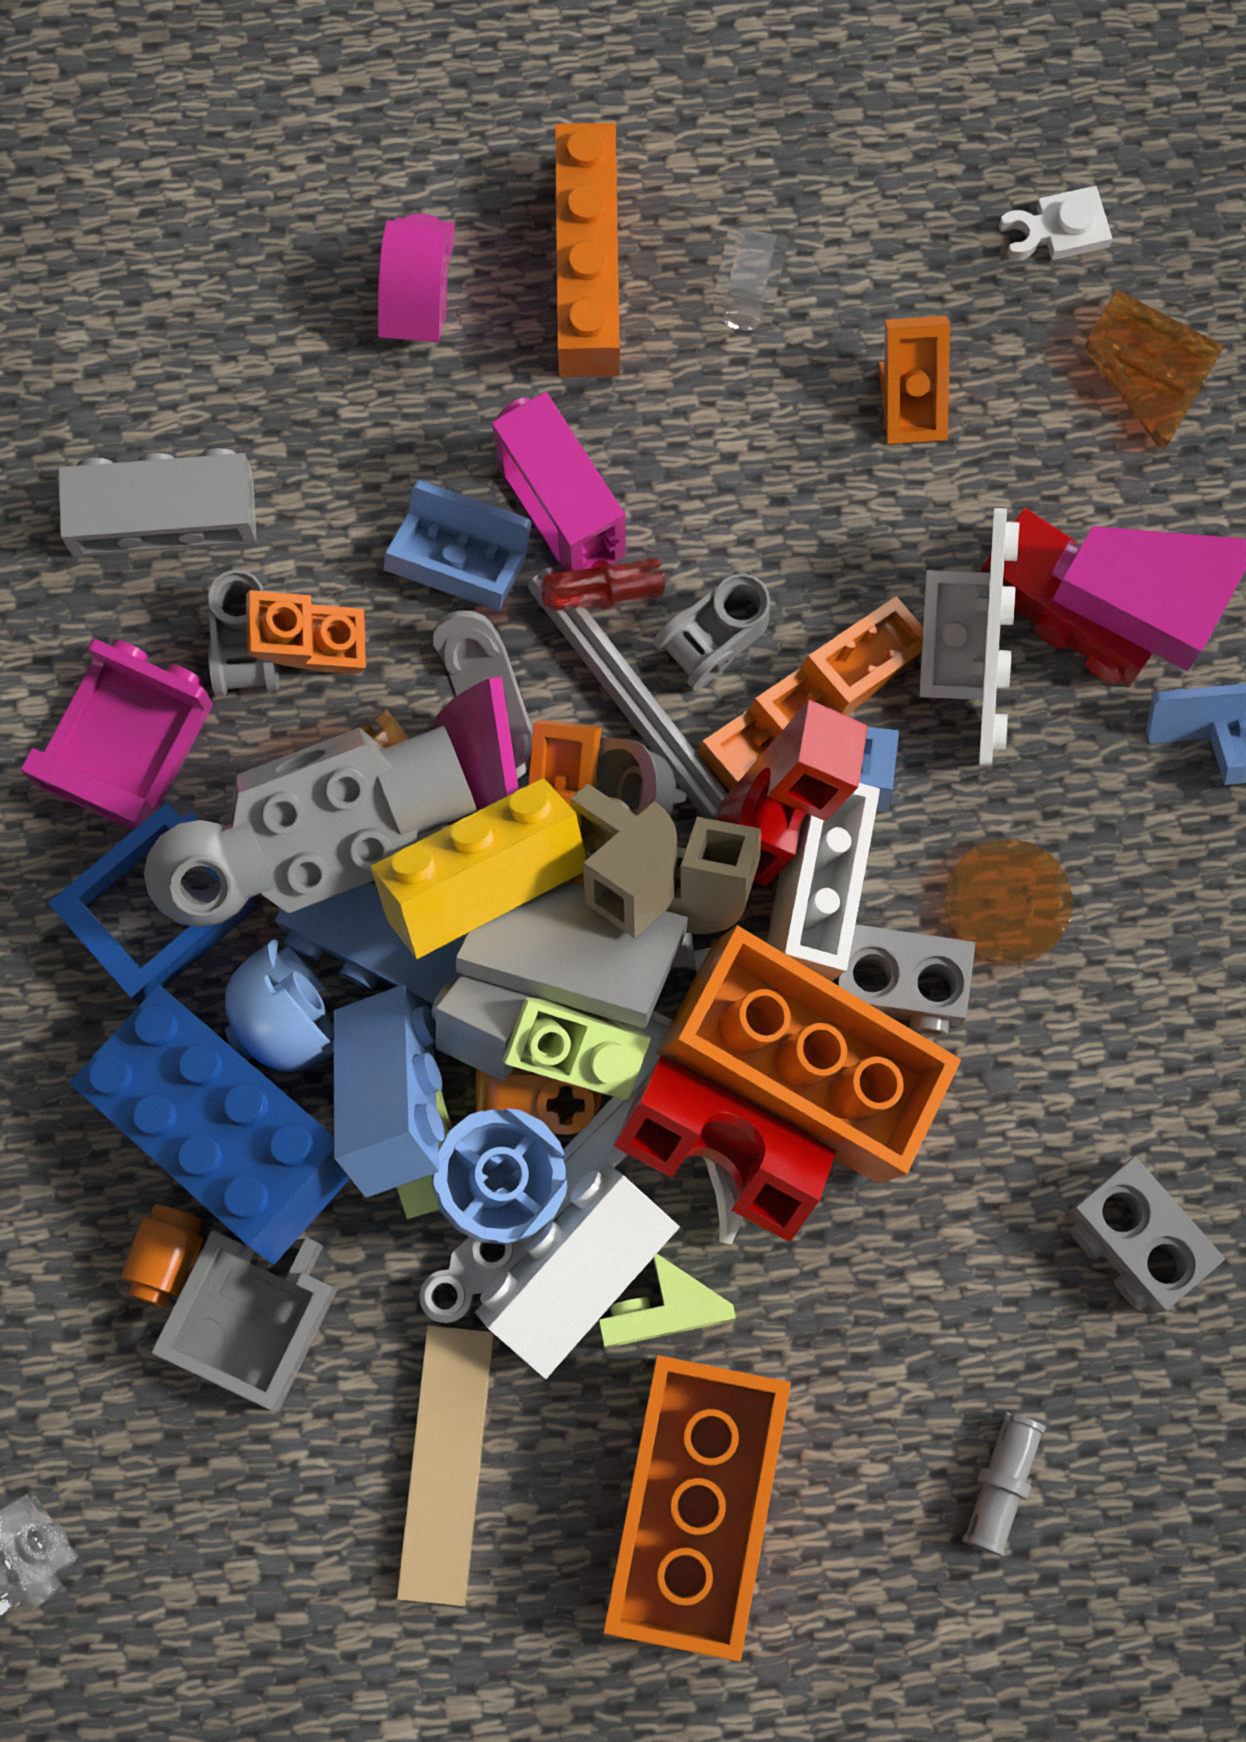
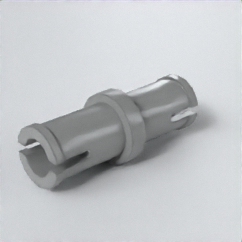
(1004, 1484)

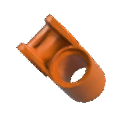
(537, 1096)

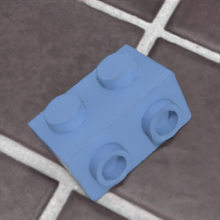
(459, 545)

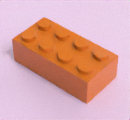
(810, 1055)
(697, 1508)

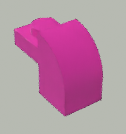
(414, 277)

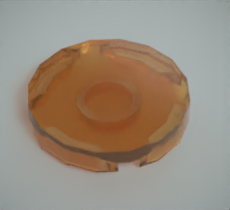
(1008, 901)

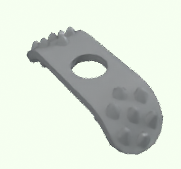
(475, 653)

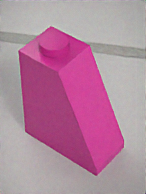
(1152, 586)

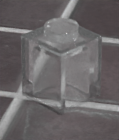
(749, 278)

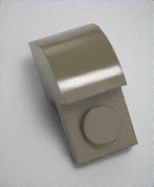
(631, 861)
(715, 874)

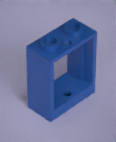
(177, 955)

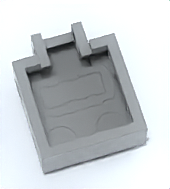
(244, 1322)

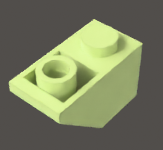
(577, 1047)

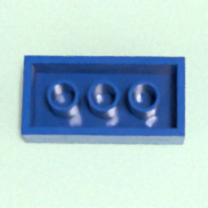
(214, 1124)

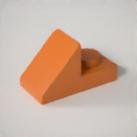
(916, 379)

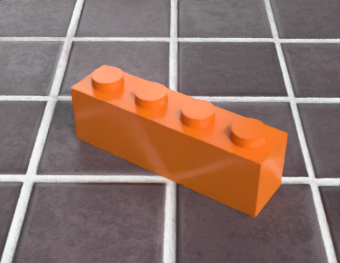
(587, 250)

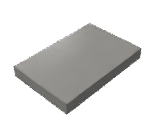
(575, 955)

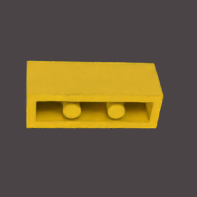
(480, 867)

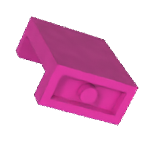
(122, 735)

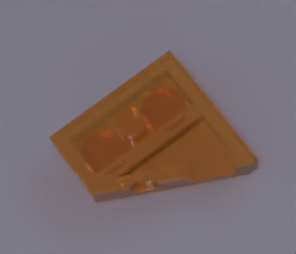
(1151, 363)

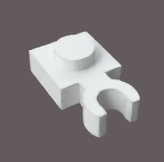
(1065, 223)

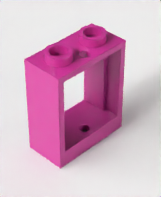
(558, 484)

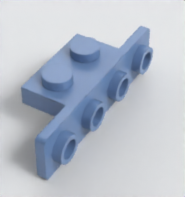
(1204, 714)

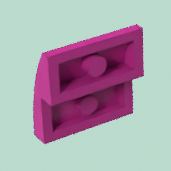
(482, 741)

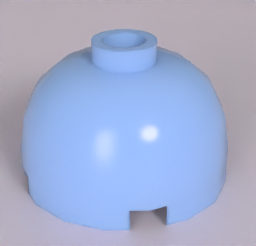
(278, 1011)
(500, 1176)

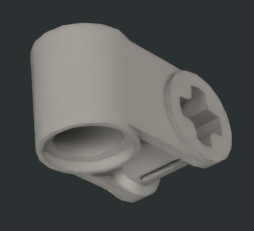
(706, 637)
(227, 651)

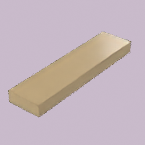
(446, 1466)

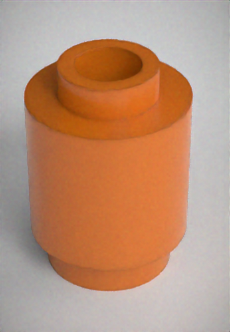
(162, 1255)

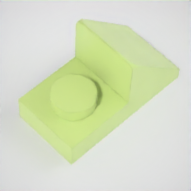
(684, 1308)

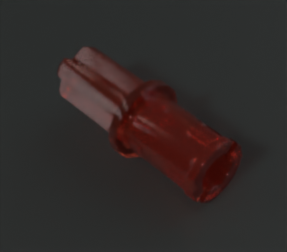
(603, 585)

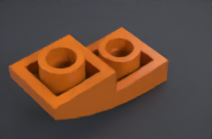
(305, 635)

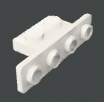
(964, 633)

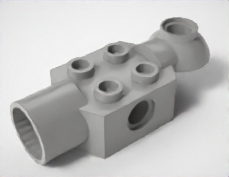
(310, 825)

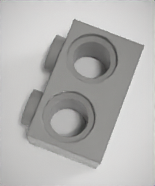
(904, 959)
(1154, 1224)

